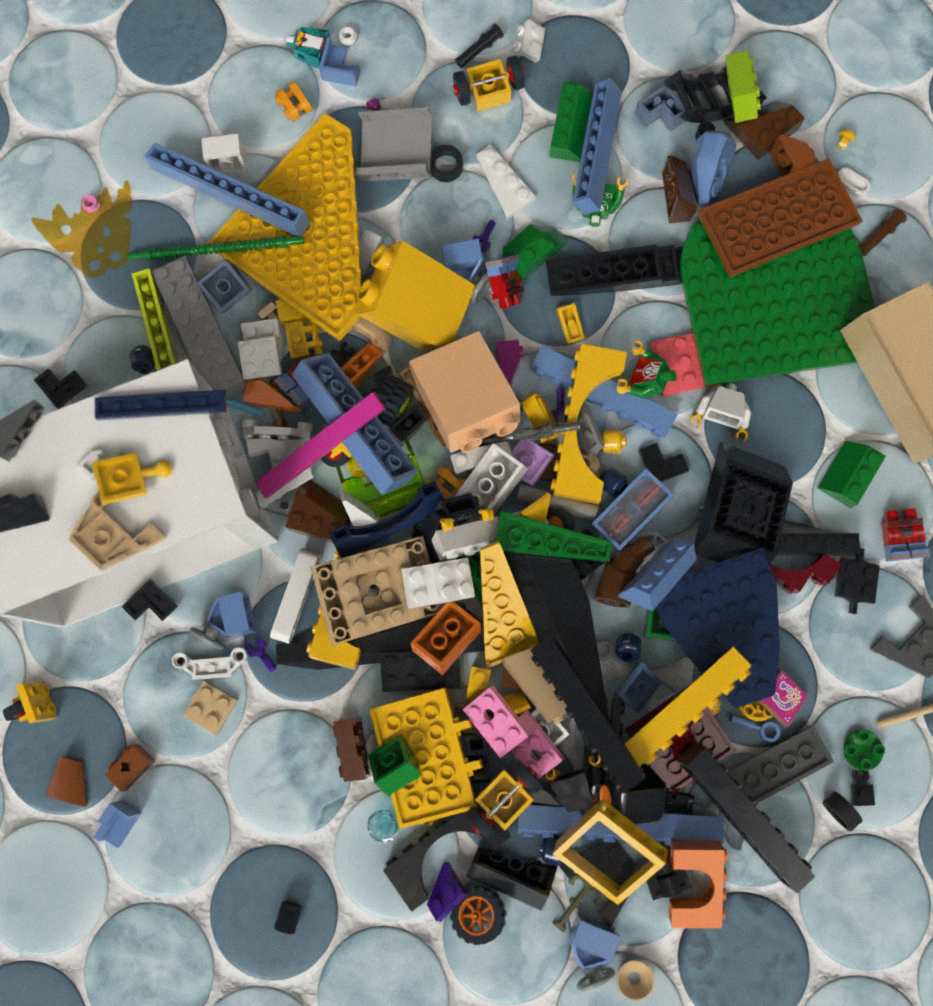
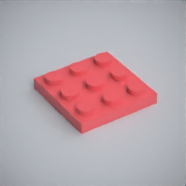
(683, 358)

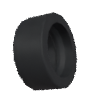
(447, 150)
(842, 811)

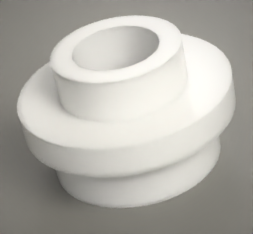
(347, 31)

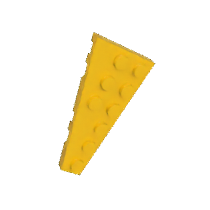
(504, 614)

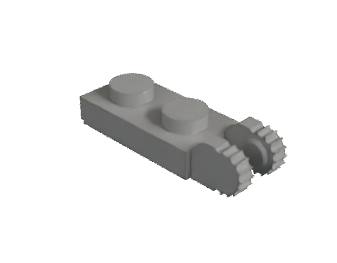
(589, 431)

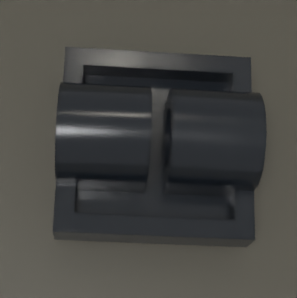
(666, 881)

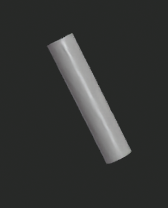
(576, 508)

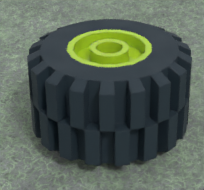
(396, 397)

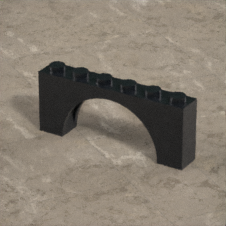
(406, 870)

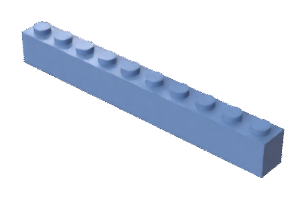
(228, 190)
(557, 820)

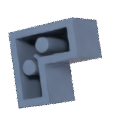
(662, 105)

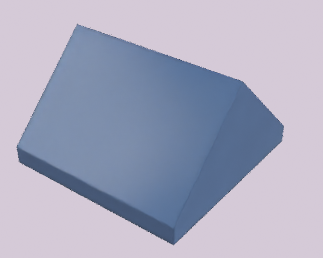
(638, 687)

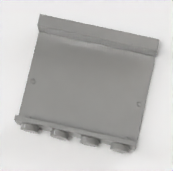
(395, 144)

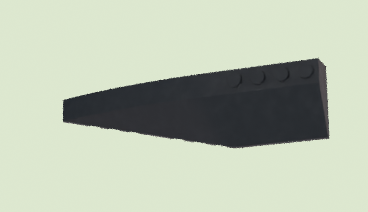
(563, 611)

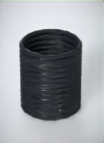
(288, 917)

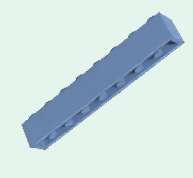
(597, 147)
(641, 411)

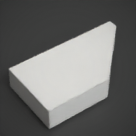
(95, 455)

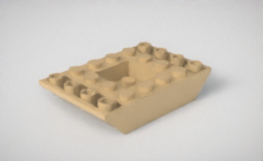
(345, 595)

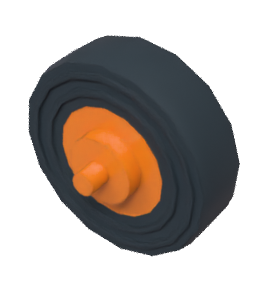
(561, 518)

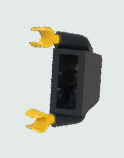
(457, 511)
(577, 788)

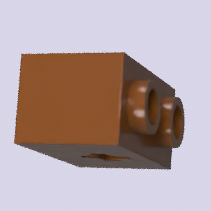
(118, 772)

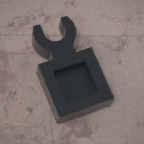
(340, 357)
(862, 793)

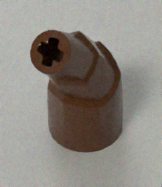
(621, 571)

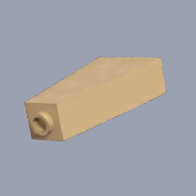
(534, 685)

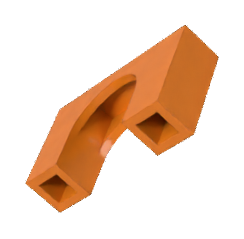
(708, 908)

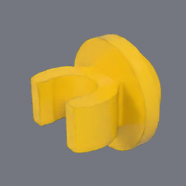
(846, 136)

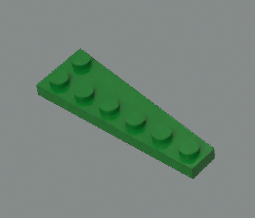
(533, 537)

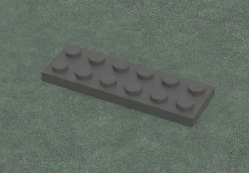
(782, 764)

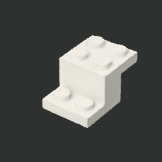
(261, 349)
(438, 583)

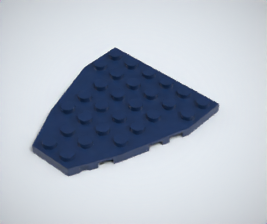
(726, 609)

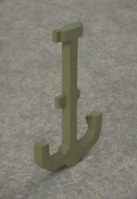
(575, 904)

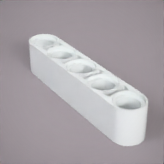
(295, 596)

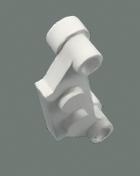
(283, 433)
(210, 667)

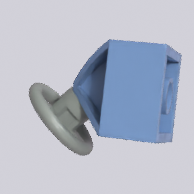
(467, 261)
(230, 616)
(593, 946)

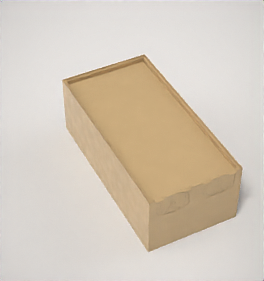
(897, 359)

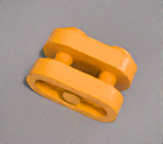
(292, 111)
(446, 476)

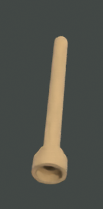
(905, 716)

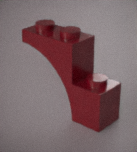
(820, 571)

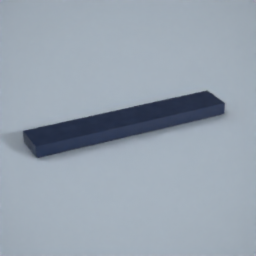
(160, 404)

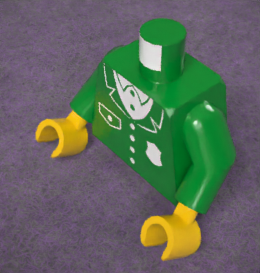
(611, 201)

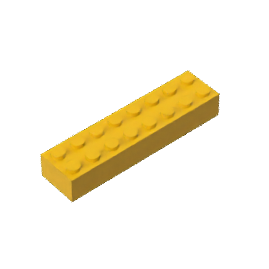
(688, 707)

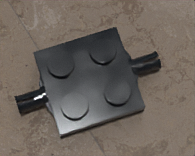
(857, 581)

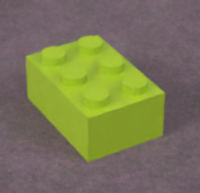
(742, 86)

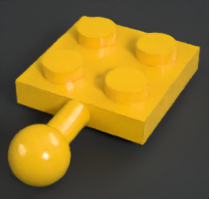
(122, 477)

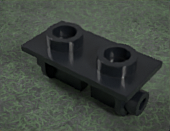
(679, 803)

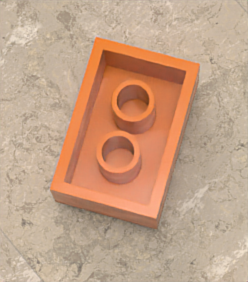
(446, 637)

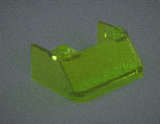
(386, 503)

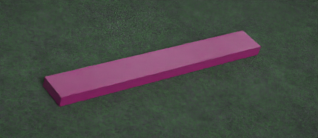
(320, 445)

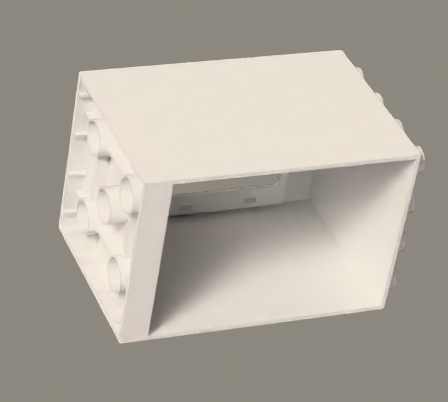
(200, 508)

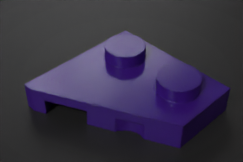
(446, 893)

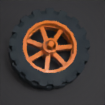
(497, 922)

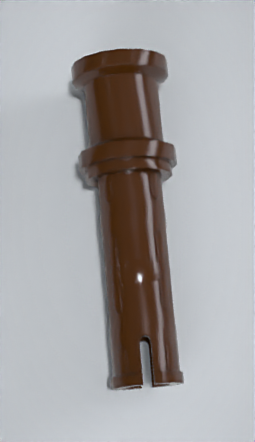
(888, 226)

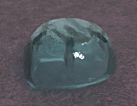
(385, 823)

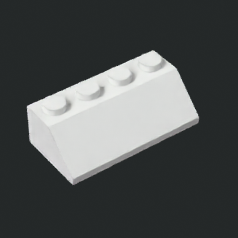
(493, 480)

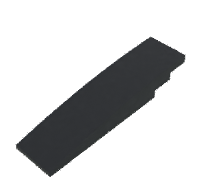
(615, 270)

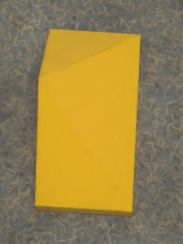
(538, 509)

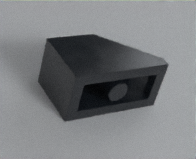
(408, 424)

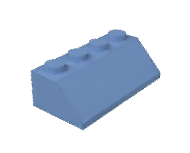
(660, 574)

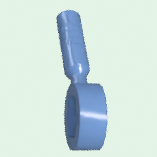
(752, 725)

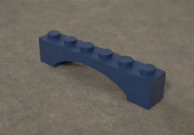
(355, 539)

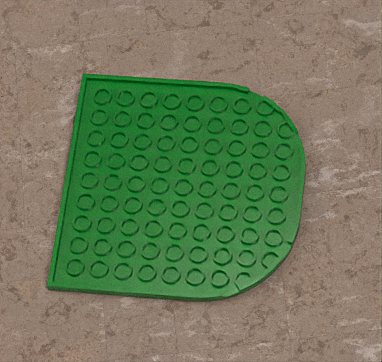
(774, 315)

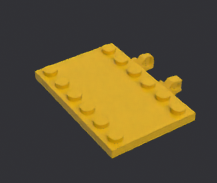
(434, 739)

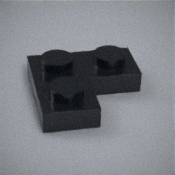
(60, 391)
(661, 468)
(150, 597)

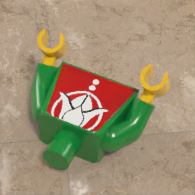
(649, 374)

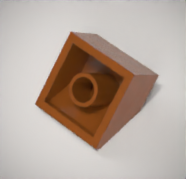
(791, 155)

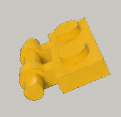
(298, 342)

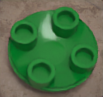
(863, 750)

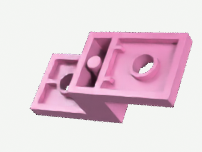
(513, 733)

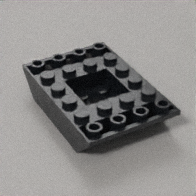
(725, 524)

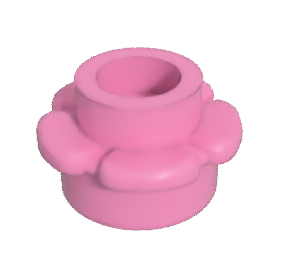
(87, 200)

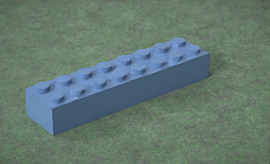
(370, 445)

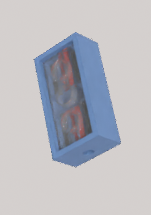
(632, 510)

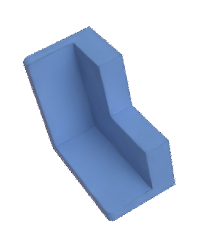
(333, 67)
(116, 823)

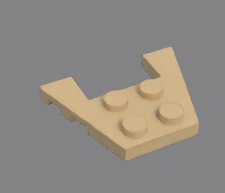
(105, 540)

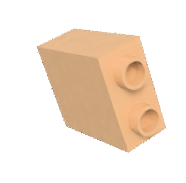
(466, 393)

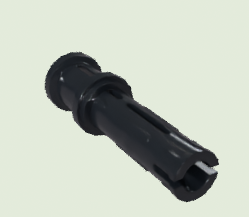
(484, 41)

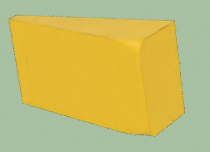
(570, 323)

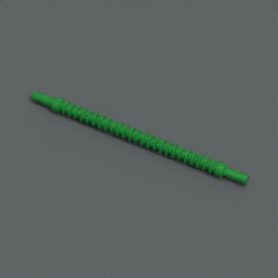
(150, 254)

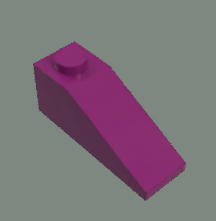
(509, 357)

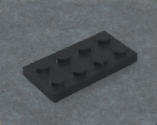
(410, 672)

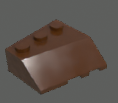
(761, 133)
(678, 190)
(316, 512)
(351, 749)

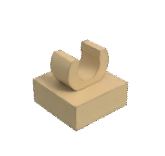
(267, 312)

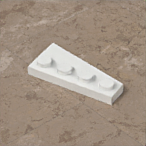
(504, 182)

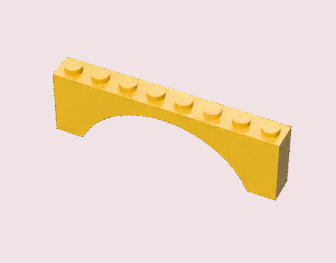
(573, 476)

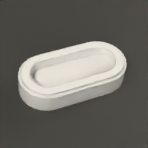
(854, 182)

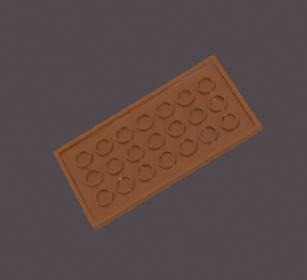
(779, 217)

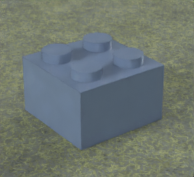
(224, 286)

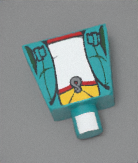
(309, 45)

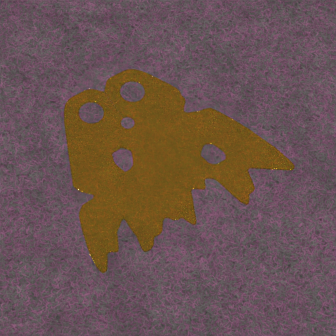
(87, 232)

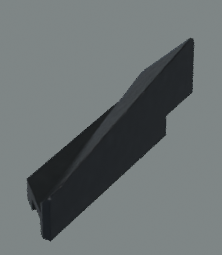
(21, 512)

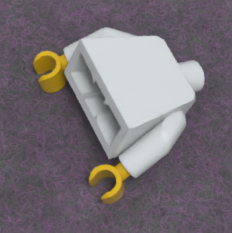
(726, 408)

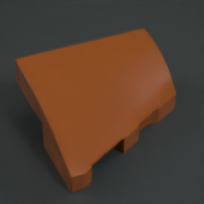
(68, 782)

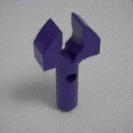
(484, 237)
(560, 405)
(261, 654)

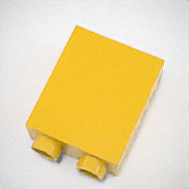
(414, 297)

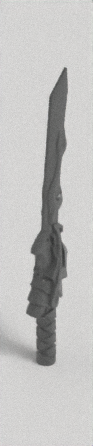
(541, 432)

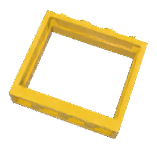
(627, 831)

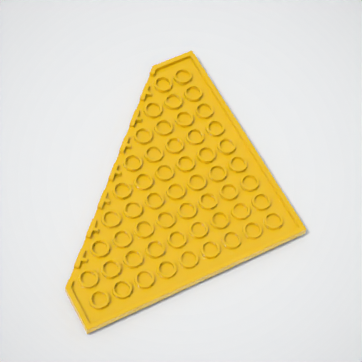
(325, 271)

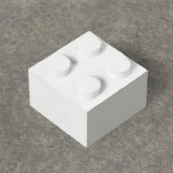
(224, 153)

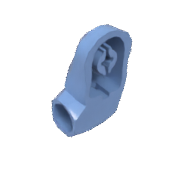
(710, 166)

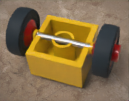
(489, 83)
(504, 799)

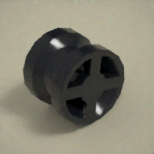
(703, 127)

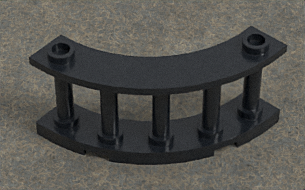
(686, 84)

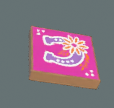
(786, 701)

